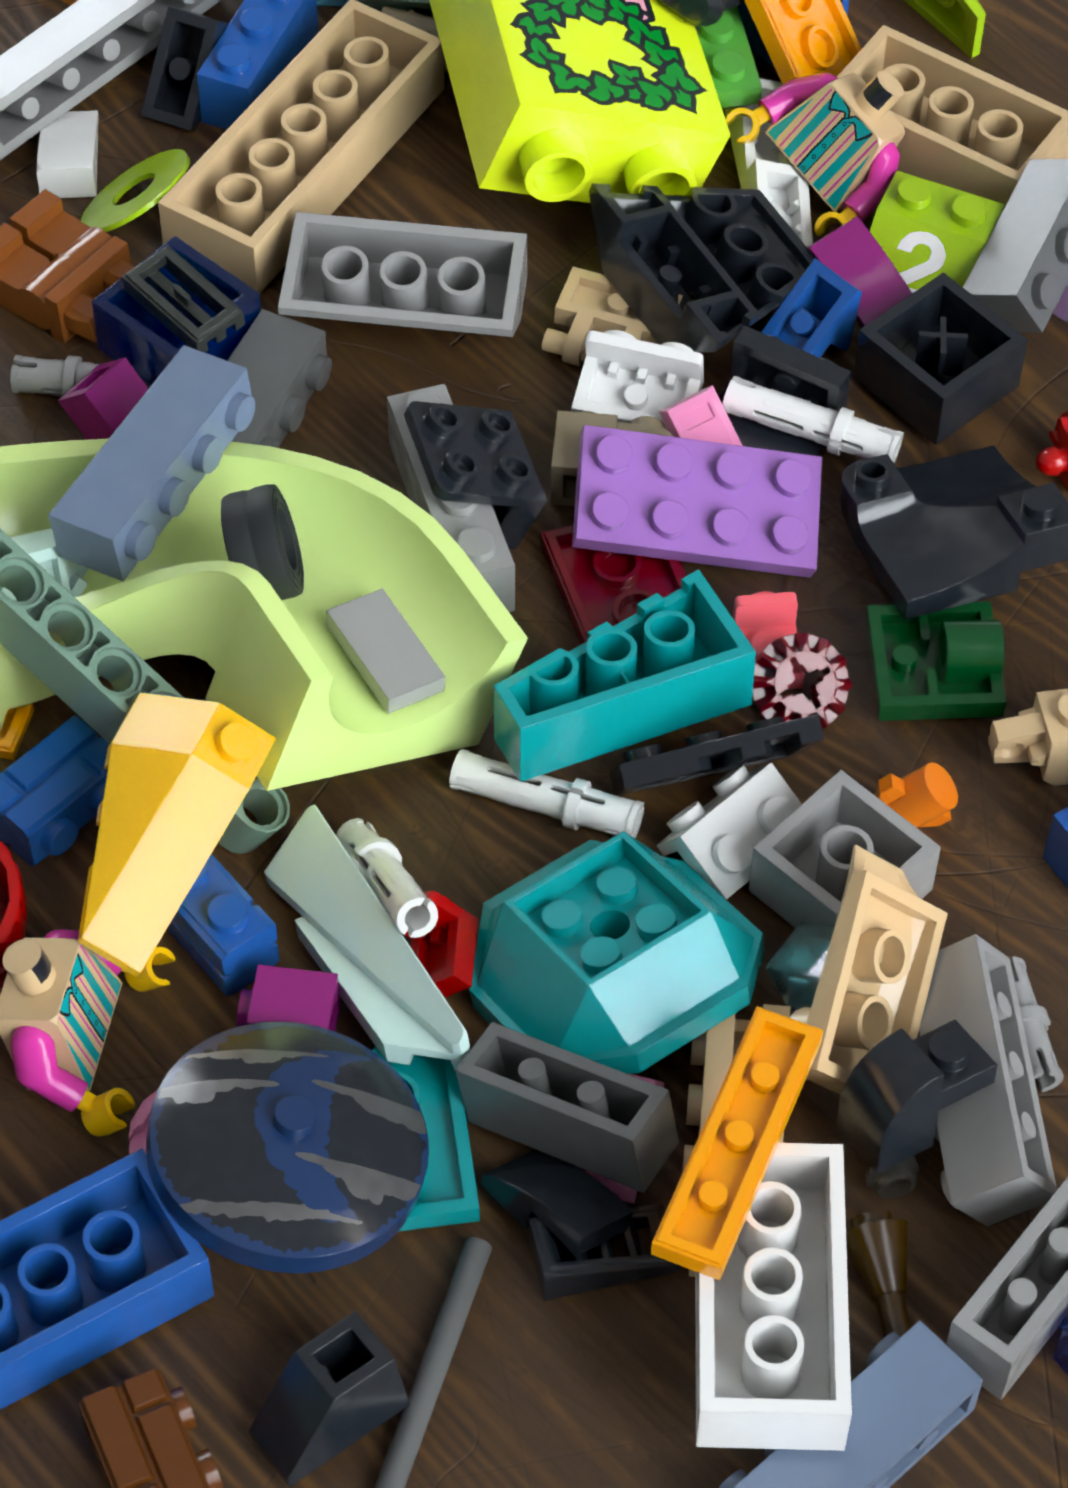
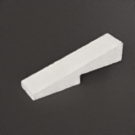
(767, 169)

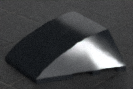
(715, 248)

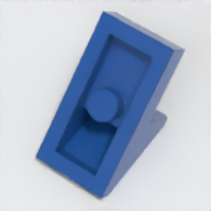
(817, 312)

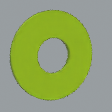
(166, 170)

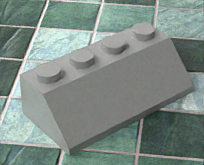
(405, 274)

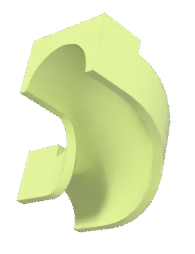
(274, 654)

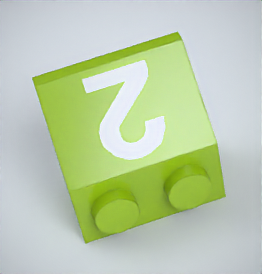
(932, 229)

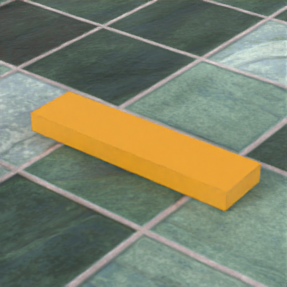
(737, 1143)

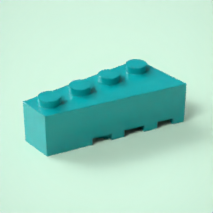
(626, 684)

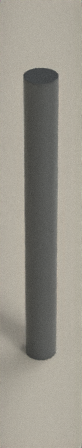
(434, 1364)

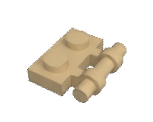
(586, 305)

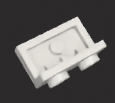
(635, 376)
(722, 834)

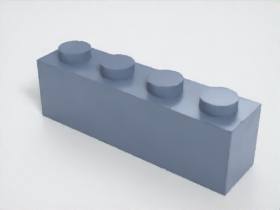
(152, 463)
(899, 1412)

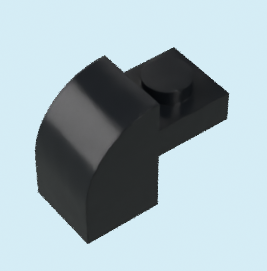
(900, 1086)

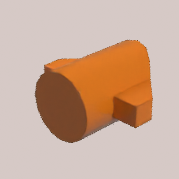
(921, 796)

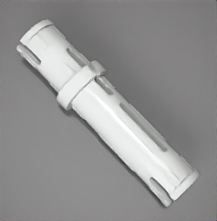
(799, 417)
(571, 802)
(392, 884)

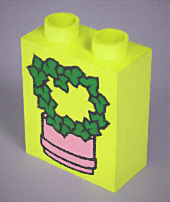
(581, 95)

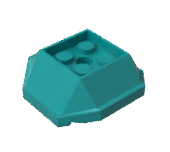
(614, 955)

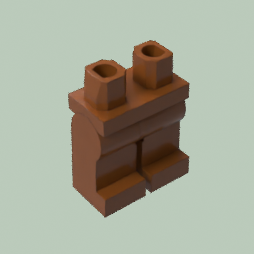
(57, 267)

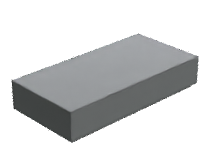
(385, 650)

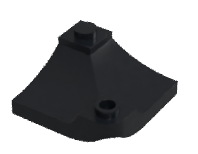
(951, 527)

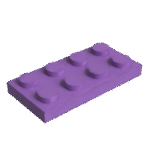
(697, 501)

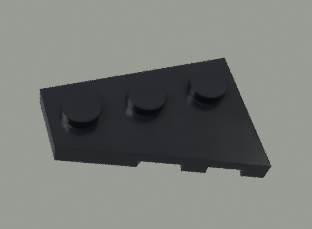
(714, 754)

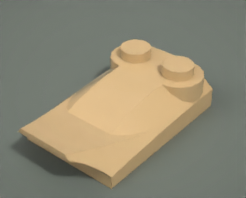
(873, 968)

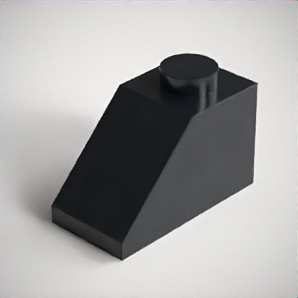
(182, 50)

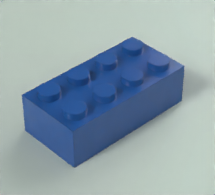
(91, 1275)

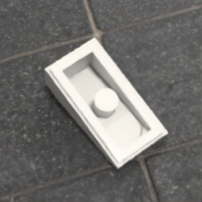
(69, 155)

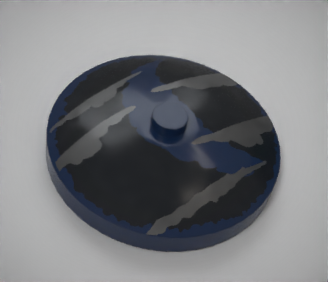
(287, 1147)

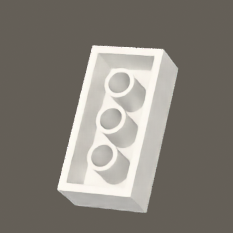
(779, 1316)

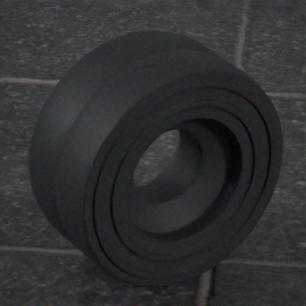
(263, 537)

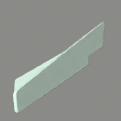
(358, 940)

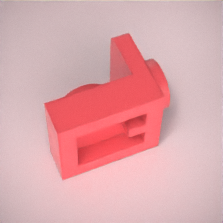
(766, 618)

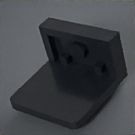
(788, 370)
(478, 460)

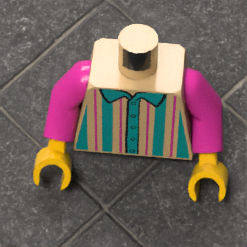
(835, 137)
(58, 1019)

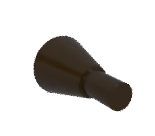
(880, 1258)

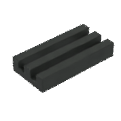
(209, 328)

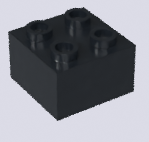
(939, 358)

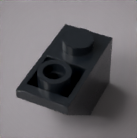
(328, 1399)

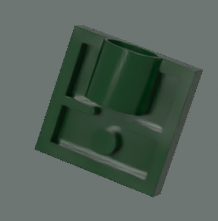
(936, 663)

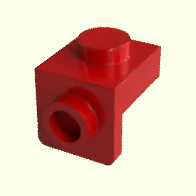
(449, 947)

